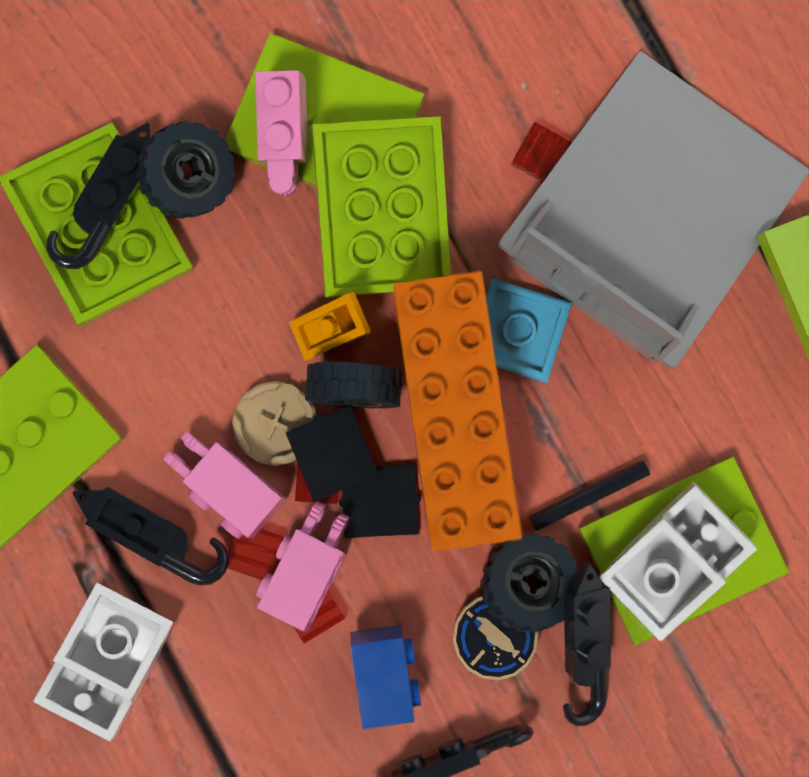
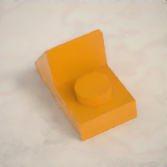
(330, 326)

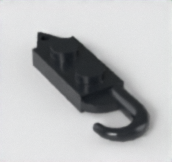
(103, 198)
(147, 534)
(587, 641)
(459, 756)

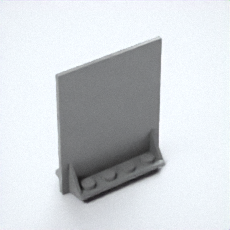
(653, 211)

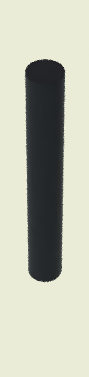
(589, 495)

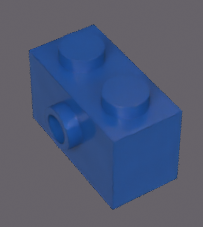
(383, 677)

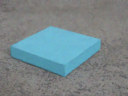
(525, 329)

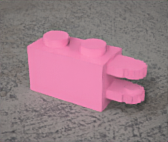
(282, 127)
(228, 487)
(304, 572)

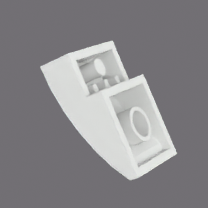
(677, 561)
(104, 662)

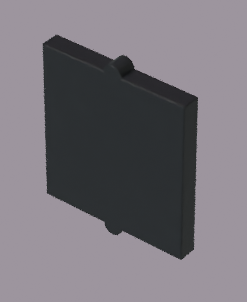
(332, 453)
(383, 504)

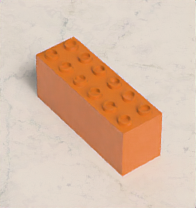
(456, 411)

